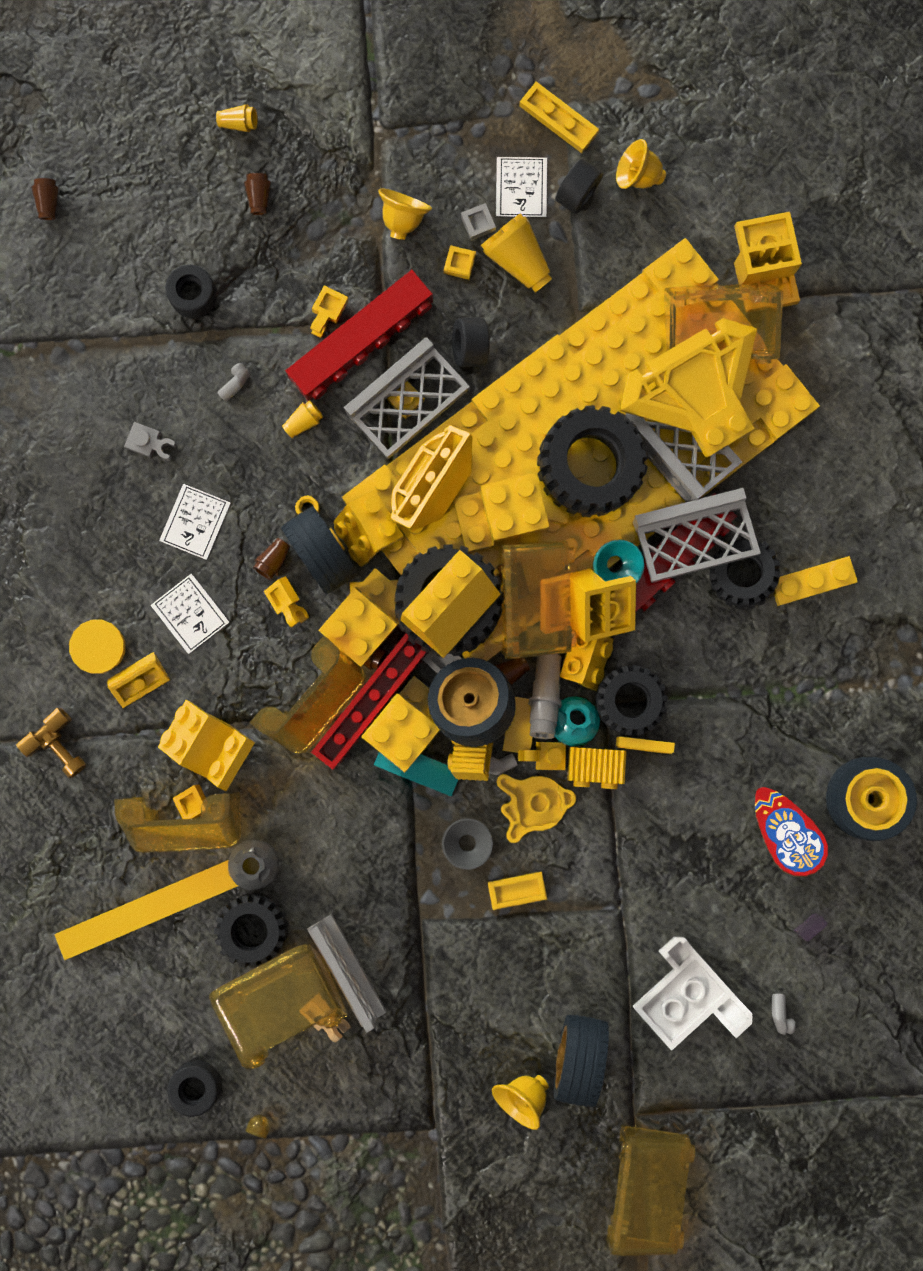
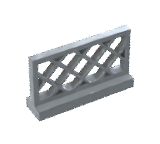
(392, 380)
(671, 467)
(696, 511)
(347, 971)

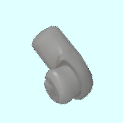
(241, 375)
(501, 765)
(779, 1015)

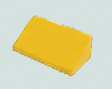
(137, 680)

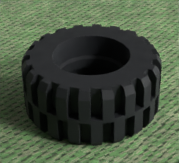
(620, 440)
(422, 572)

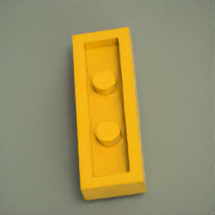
(559, 117)
(815, 581)

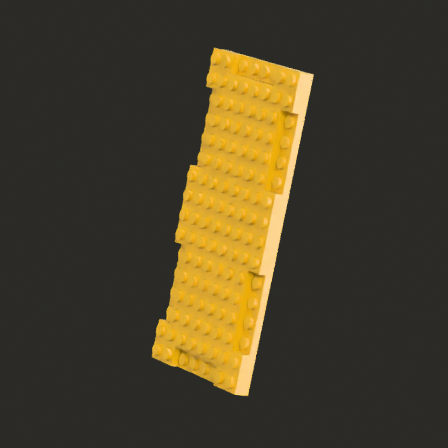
(576, 371)

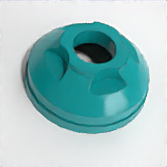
(628, 553)
(573, 734)

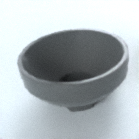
(267, 859)
(467, 859)

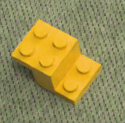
(769, 254)
(501, 512)
(601, 607)
(364, 618)
(404, 726)
(205, 745)

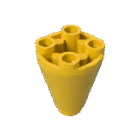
(519, 253)

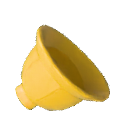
(639, 167)
(401, 212)
(523, 1099)

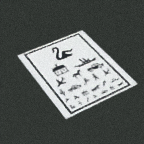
(521, 186)
(194, 521)
(189, 613)

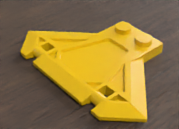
(698, 386)

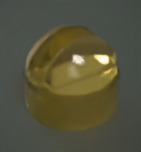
(258, 1126)

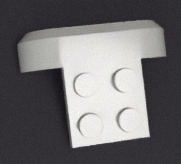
(689, 997)

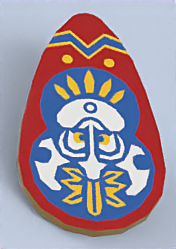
(789, 834)

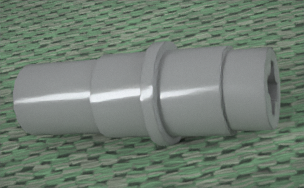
(545, 697)

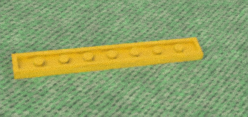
(149, 908)

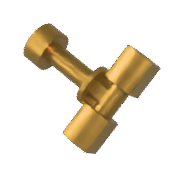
(48, 737)

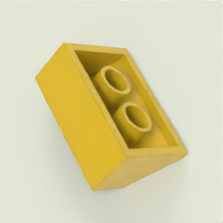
(450, 604)

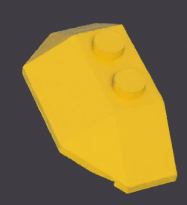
(432, 479)

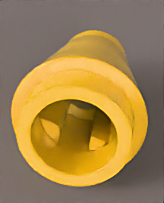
(238, 118)
(304, 418)

